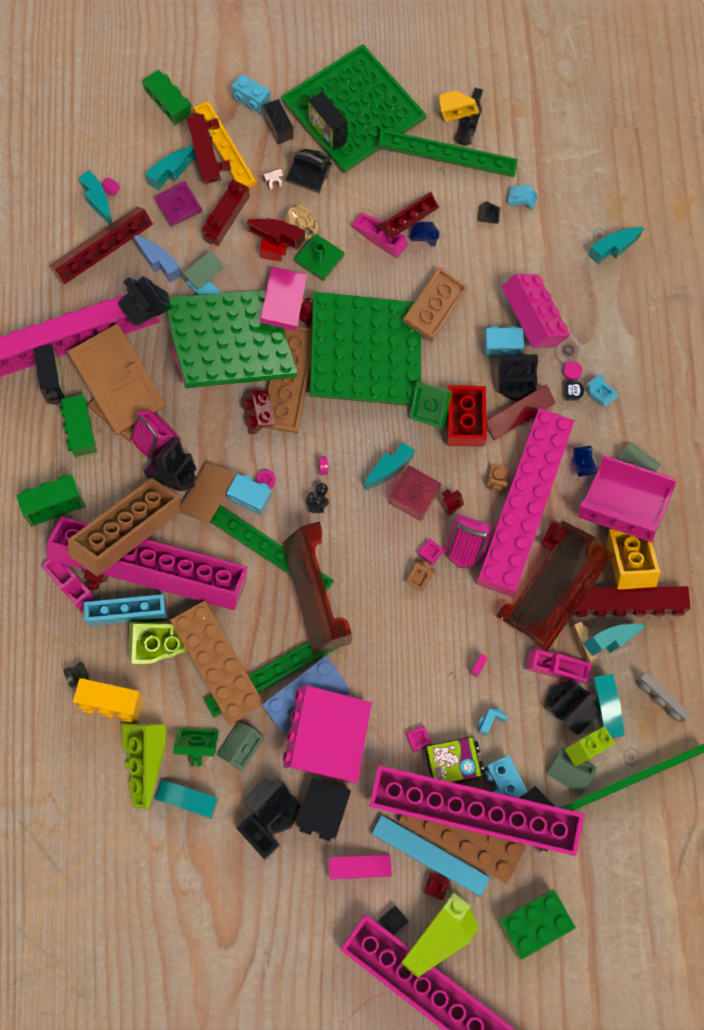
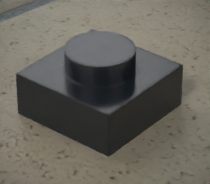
(394, 920)

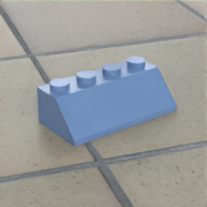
(321, 676)

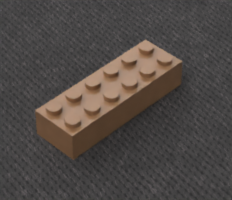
(123, 526)

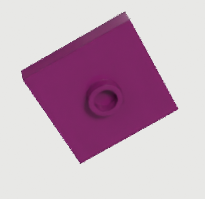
(178, 204)

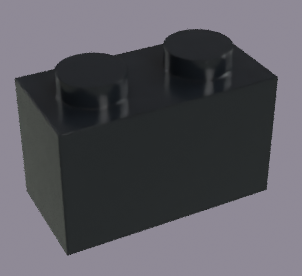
(278, 121)
(258, 837)

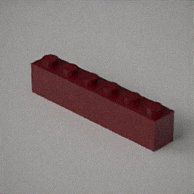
(101, 245)
(635, 601)

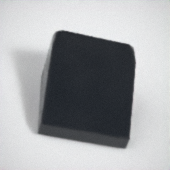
(488, 213)

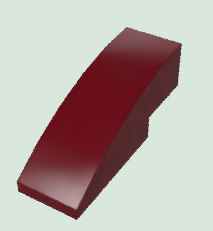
(277, 232)

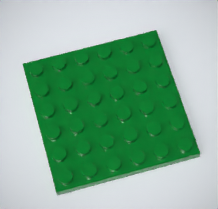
(365, 97)
(224, 342)
(363, 350)

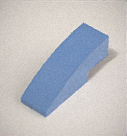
(158, 258)

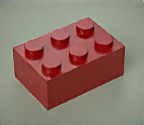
(467, 416)

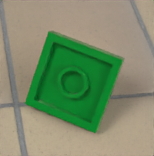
(319, 257)
(430, 404)
(196, 744)

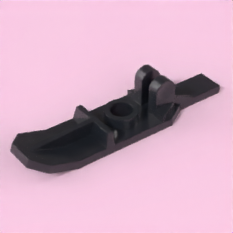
(468, 125)

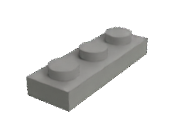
(663, 698)

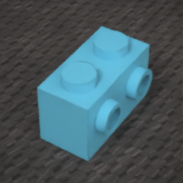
(250, 93)
(503, 341)
(249, 493)
(505, 778)

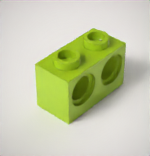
(590, 746)

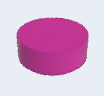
(110, 186)
(572, 371)
(322, 465)
(266, 477)

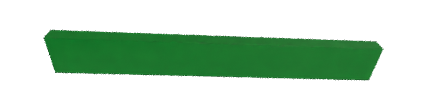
(447, 153)
(255, 540)
(276, 671)
(634, 778)

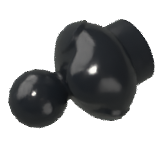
(318, 502)

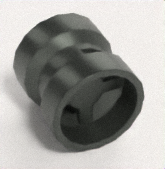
(80, 671)

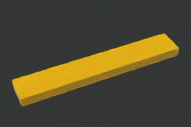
(226, 147)

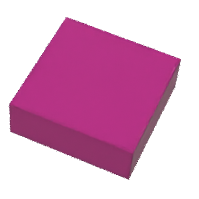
(430, 551)
(479, 665)
(418, 738)

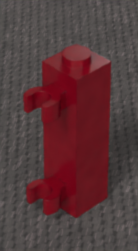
(203, 147)
(225, 213)

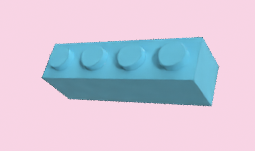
(125, 610)

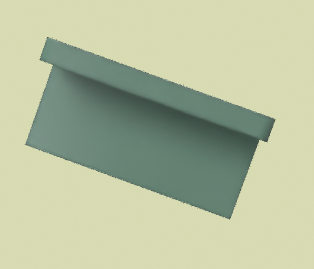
(203, 270)
(638, 457)
(240, 746)
(574, 777)

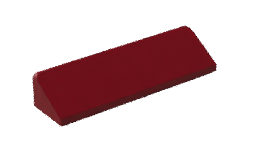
(409, 215)
(519, 412)

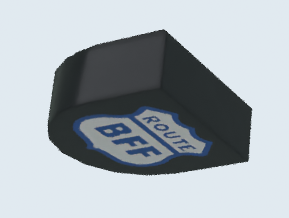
(573, 390)

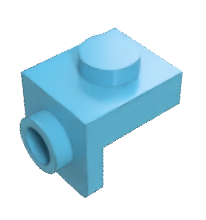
(522, 195)
(601, 391)
(486, 721)

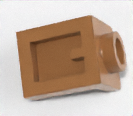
(498, 478)
(420, 575)

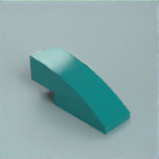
(170, 167)
(96, 196)
(614, 244)
(389, 466)
(612, 638)
(608, 704)
(187, 799)

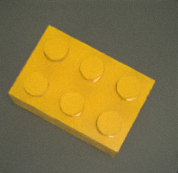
(633, 561)
(108, 700)

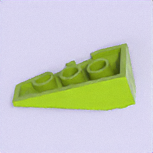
(153, 641)
(144, 752)
(446, 934)

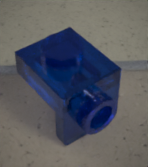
(425, 232)
(583, 461)

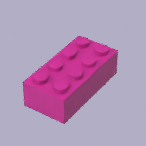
(535, 310)

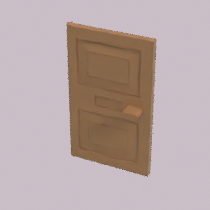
(116, 378)

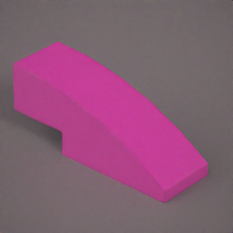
(369, 228)
(68, 583)
(558, 666)
(360, 867)

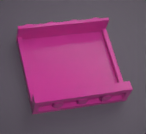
(627, 498)
(327, 734)

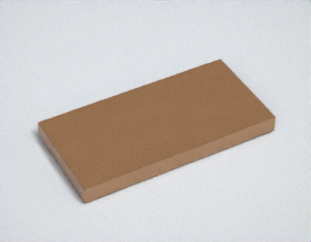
(435, 304)

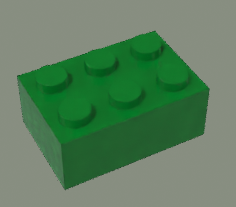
(50, 500)
(536, 924)

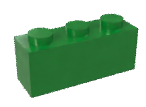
(167, 97)
(78, 425)

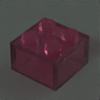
(415, 493)

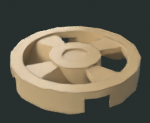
(301, 217)

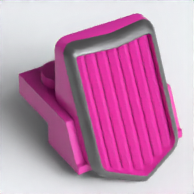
(151, 433)
(468, 541)

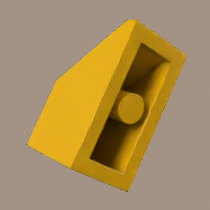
(457, 105)

